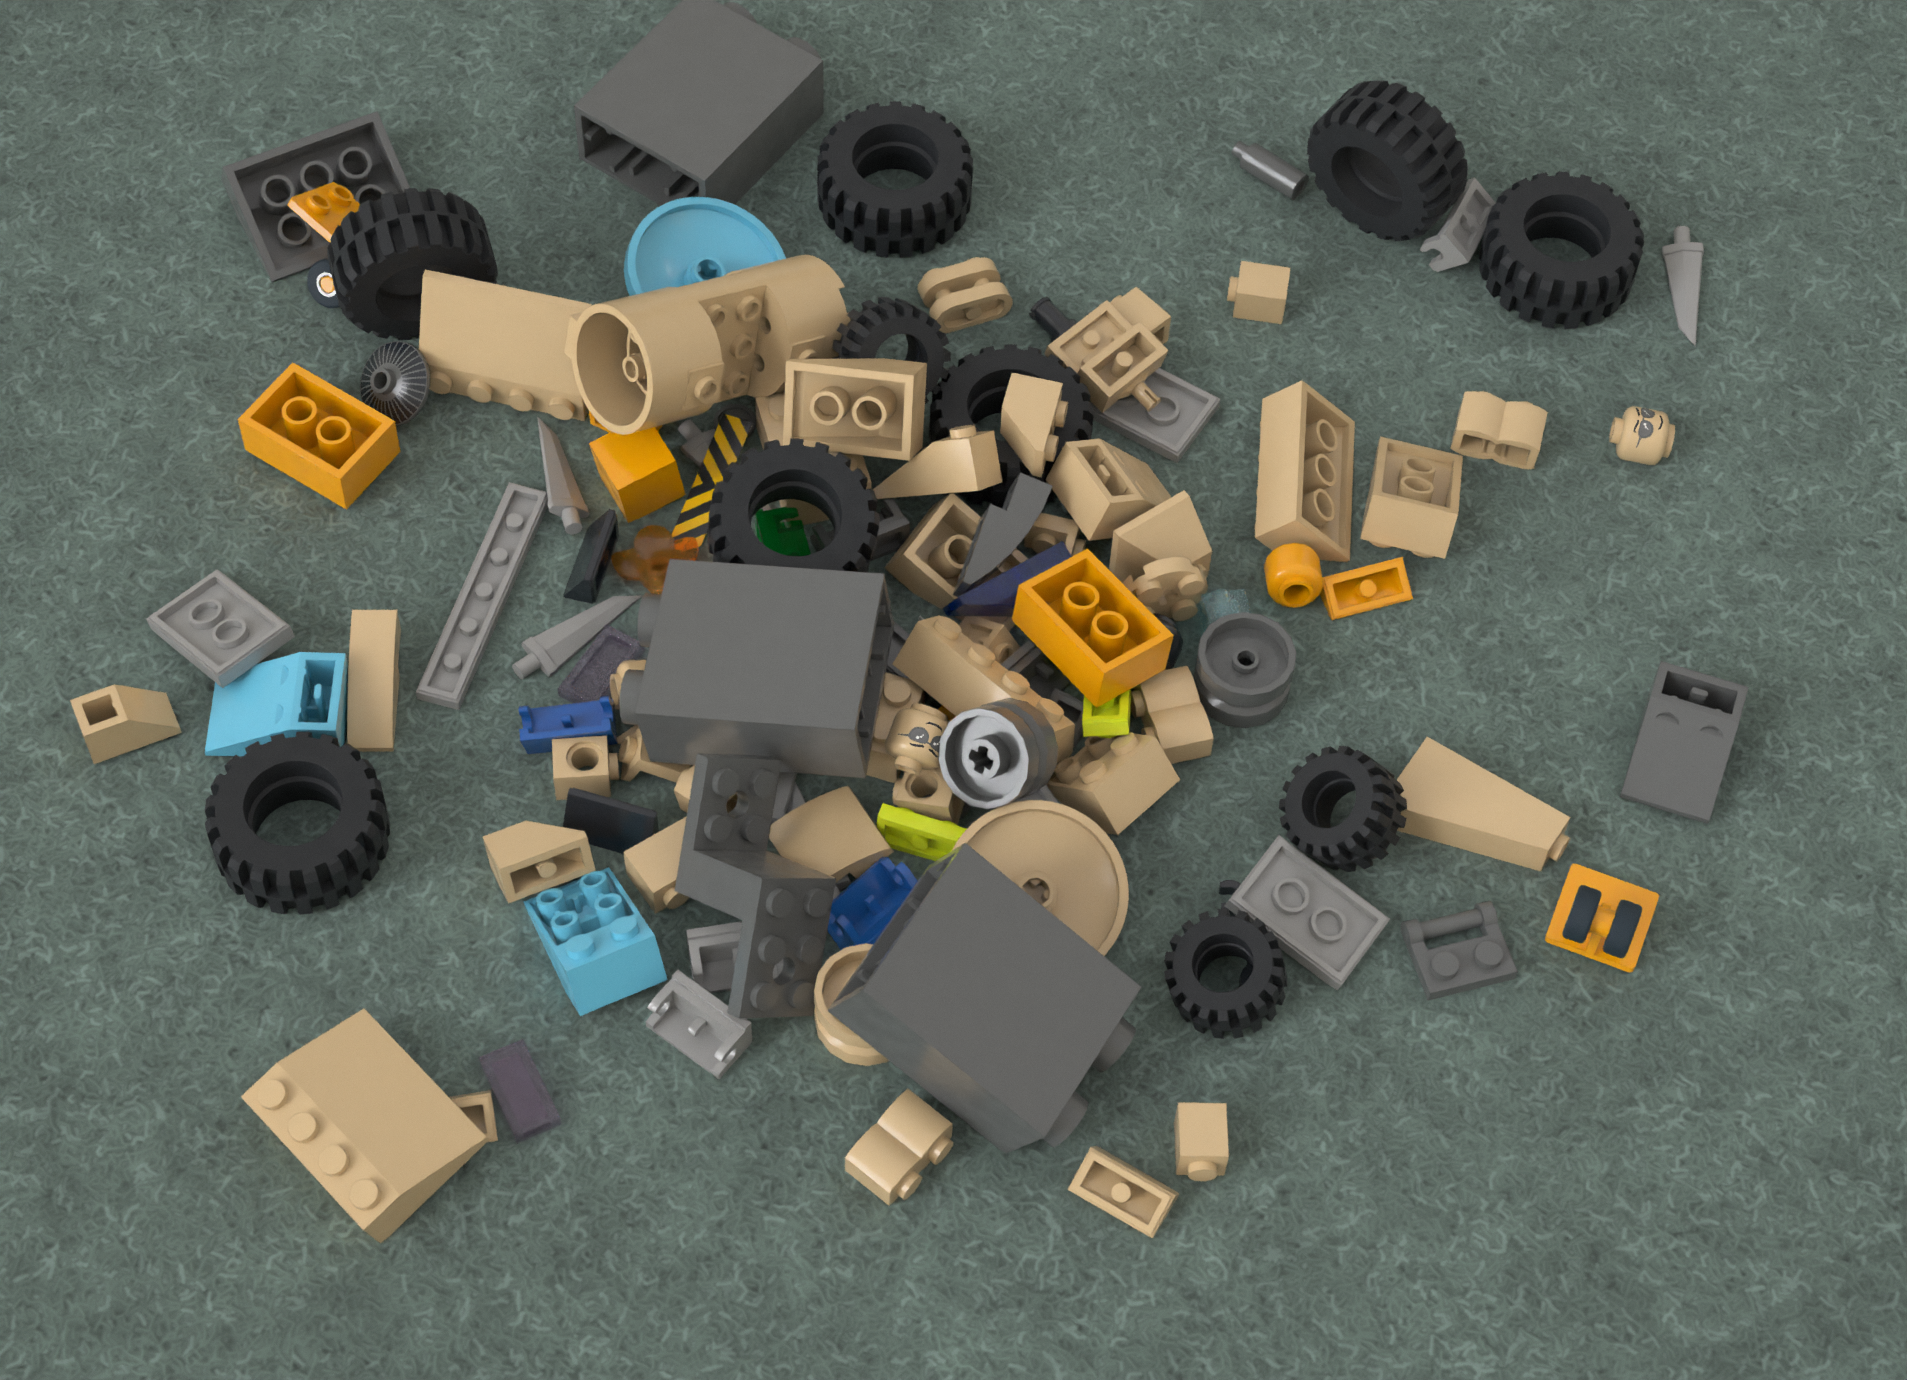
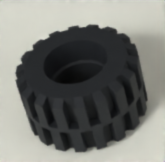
(888, 318)
(1367, 828)
(1220, 938)

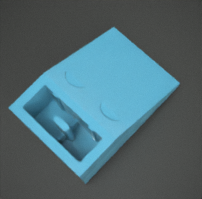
(280, 697)
(596, 940)

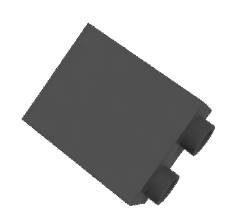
(701, 105)
(761, 665)
(989, 1003)

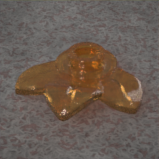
(651, 556)

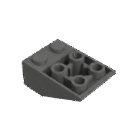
(1684, 742)

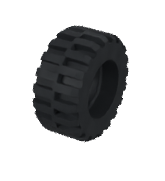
(1387, 160)
(889, 218)
(388, 245)
(1555, 288)
(979, 391)
(801, 475)
(286, 773)

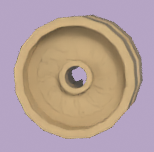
(832, 1032)

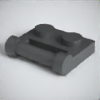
(1460, 964)

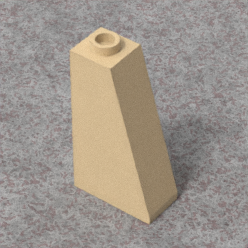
(1478, 811)

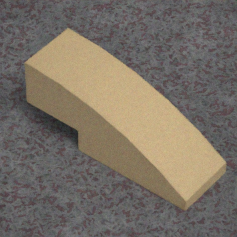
(373, 679)

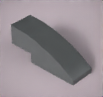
(1002, 531)

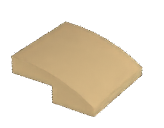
(830, 835)

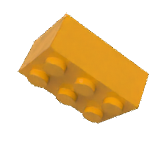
(319, 435)
(1092, 627)

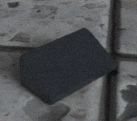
(593, 559)
(608, 821)

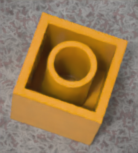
(637, 471)

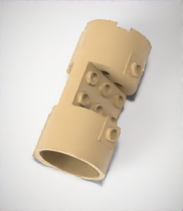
(703, 342)

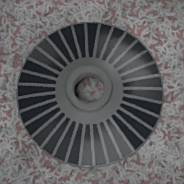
(396, 381)

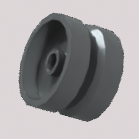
(1244, 669)
(998, 753)

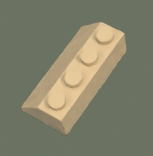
(1305, 473)
(968, 676)

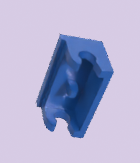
(567, 721)
(869, 903)

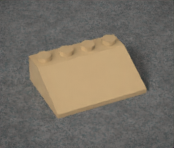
(499, 344)
(366, 1122)

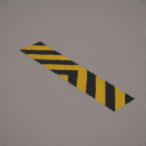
(723, 450)

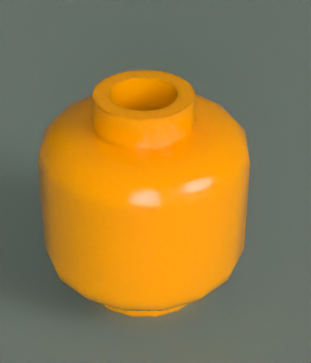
(1293, 575)

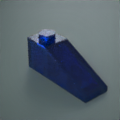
(999, 594)

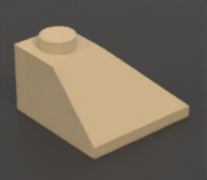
(1160, 533)

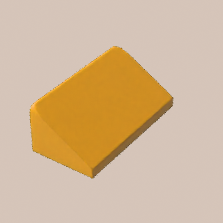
(1365, 588)

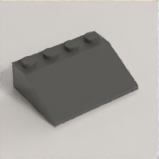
(263, 184)

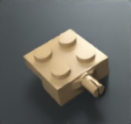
(1111, 357)

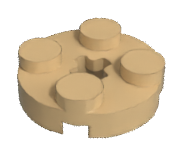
(1170, 587)

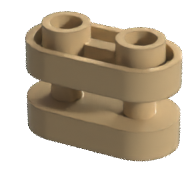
(965, 294)

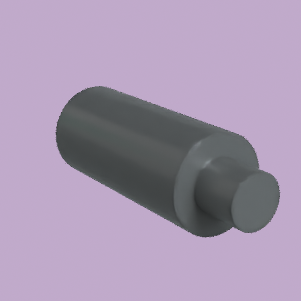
(1271, 169)

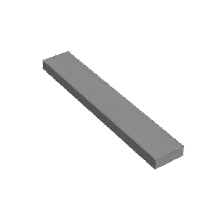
(483, 597)

